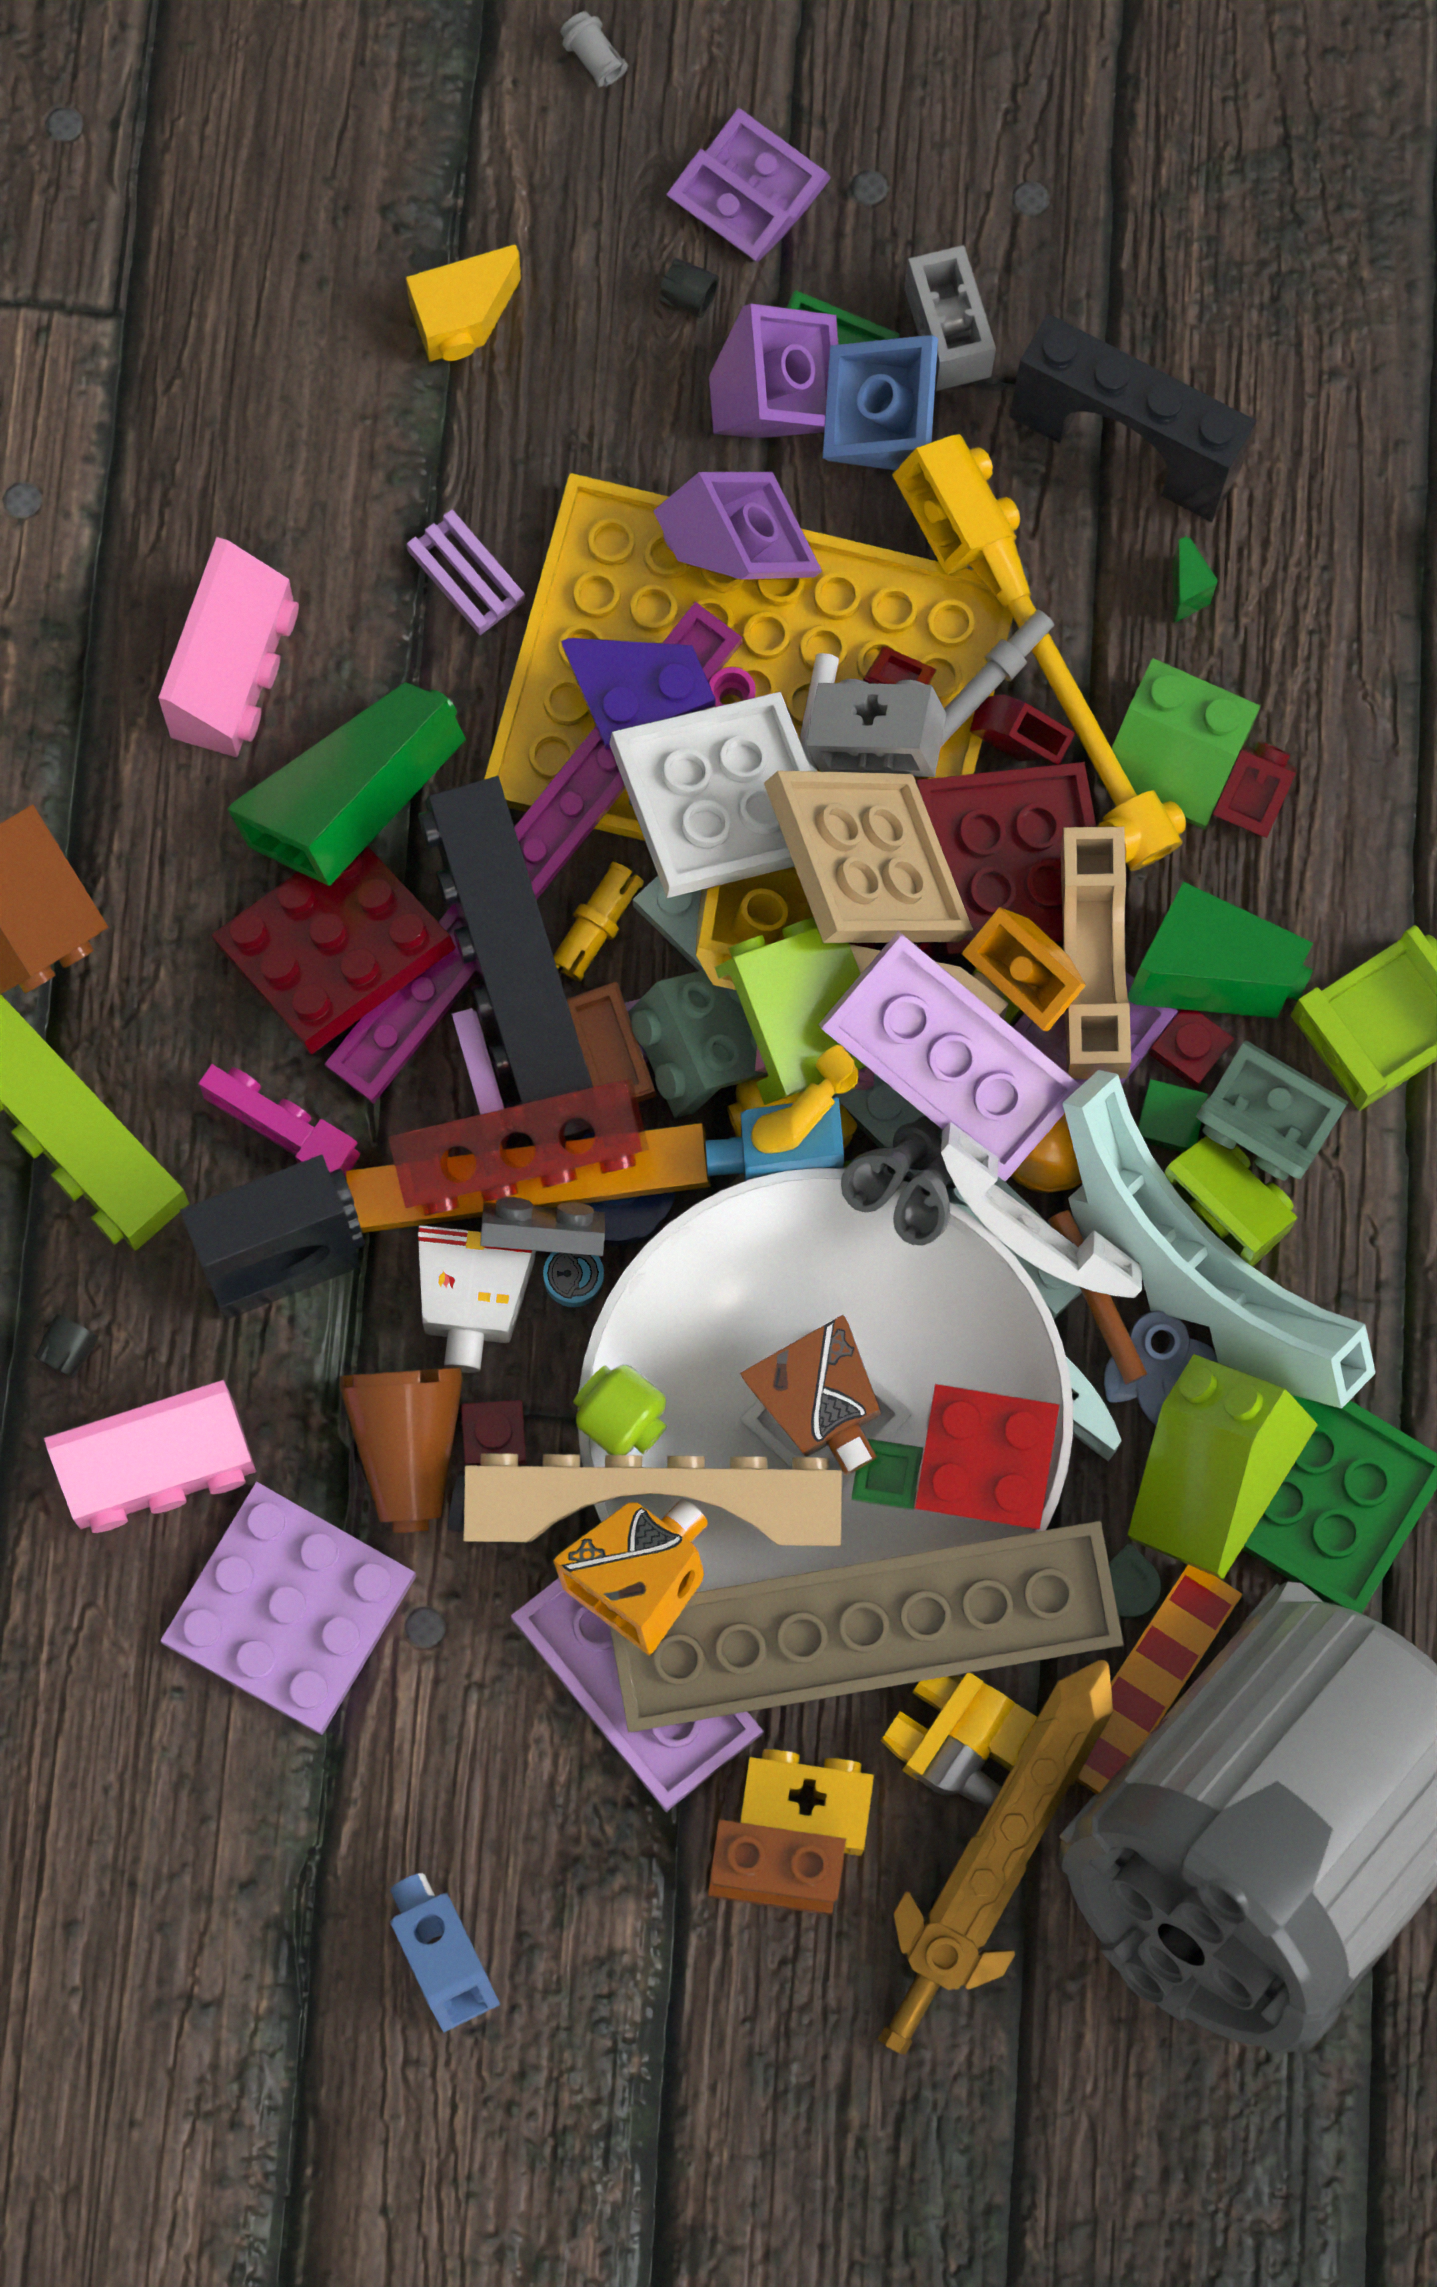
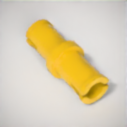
(596, 921)

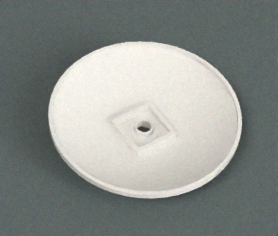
(773, 1266)

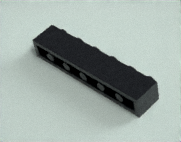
(506, 944)

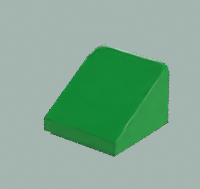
(1192, 580)

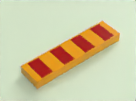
(1158, 1669)

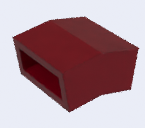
(1041, 736)

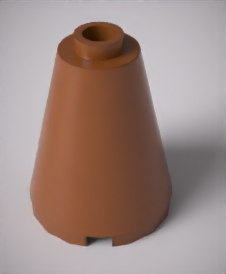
(405, 1439)

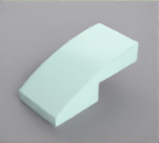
(1091, 1417)

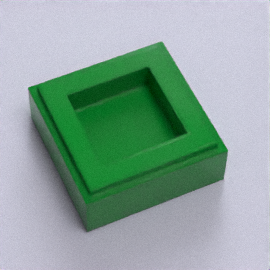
(1170, 1116)
(890, 1477)

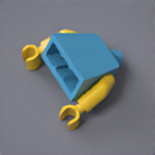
(793, 1134)

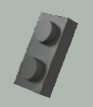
(564, 1229)

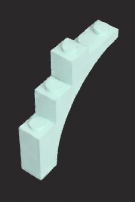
(1192, 1271)

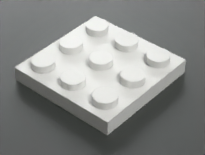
(704, 792)

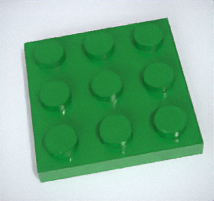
(1345, 1505)

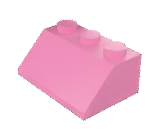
(227, 651)
(151, 1457)

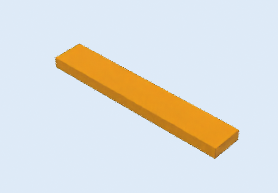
(671, 1164)

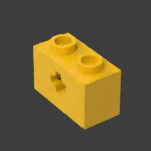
(838, 1783)

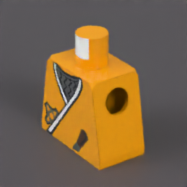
(636, 1570)

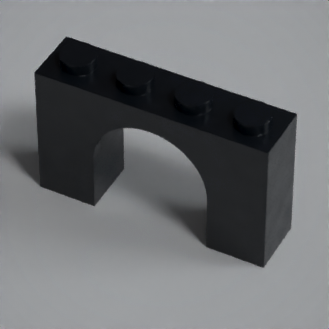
(1194, 433)
(276, 1235)

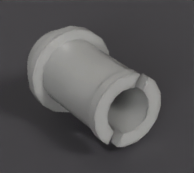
(586, 39)

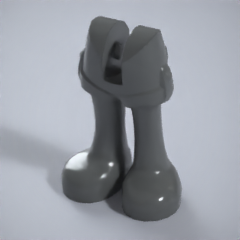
(877, 1174)

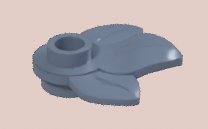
(1162, 1367)

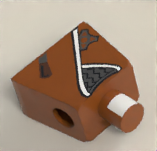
(820, 1394)

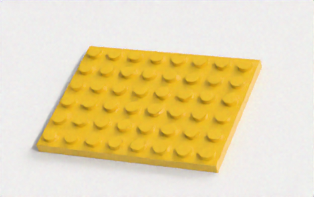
(621, 582)

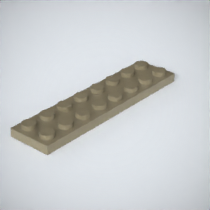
(874, 1627)

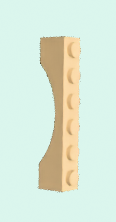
(524, 1501)

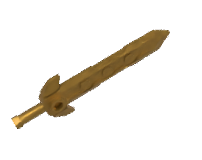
(996, 1857)

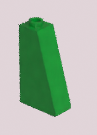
(349, 784)

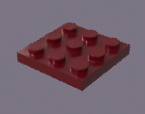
(1006, 839)
(334, 949)

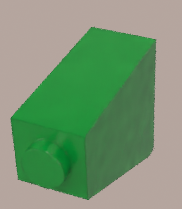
(1220, 960)

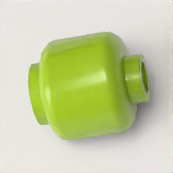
(620, 1410)

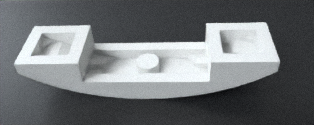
(1092, 1265)

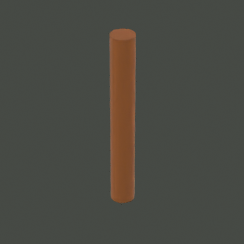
(1104, 1311)

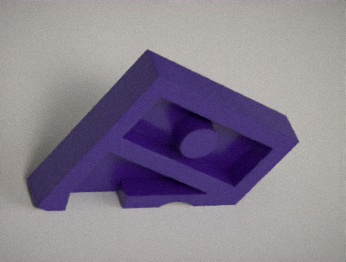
(636, 682)

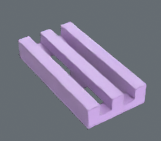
(437, 537)
(477, 1061)

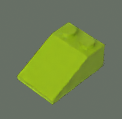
(1216, 1464)

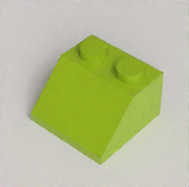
(1231, 1198)

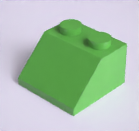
(1183, 739)

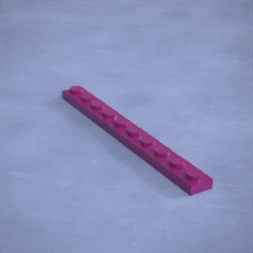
(548, 839)

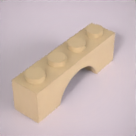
(1095, 941)

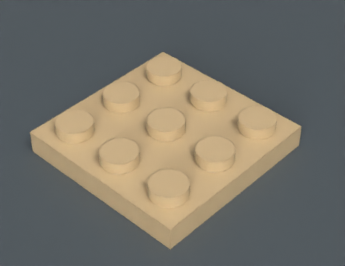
(867, 856)

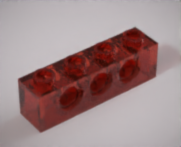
(423, 1153)

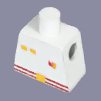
(470, 1291)

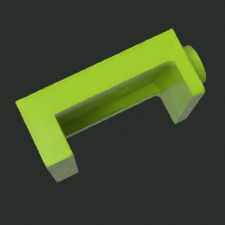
(785, 996)
(1377, 1020)

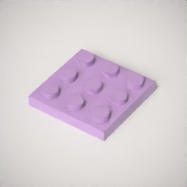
(288, 1608)

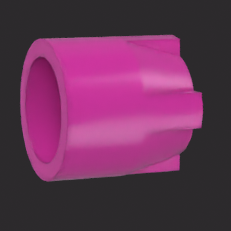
(732, 682)

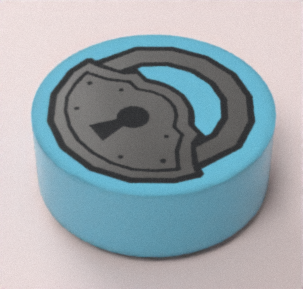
(573, 1278)

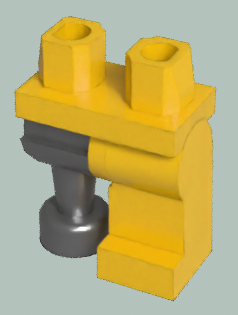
(970, 1728)

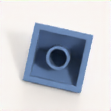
(880, 400)

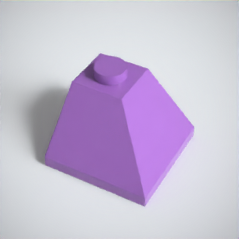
(773, 373)
(736, 527)

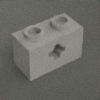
(950, 308)
(876, 728)

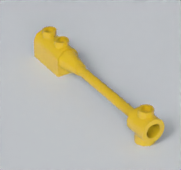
(972, 529)

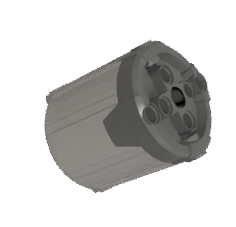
(1255, 1811)

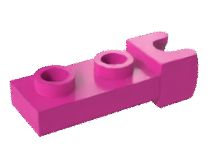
(281, 1123)

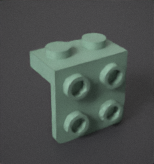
(694, 1039)
(1270, 1112)

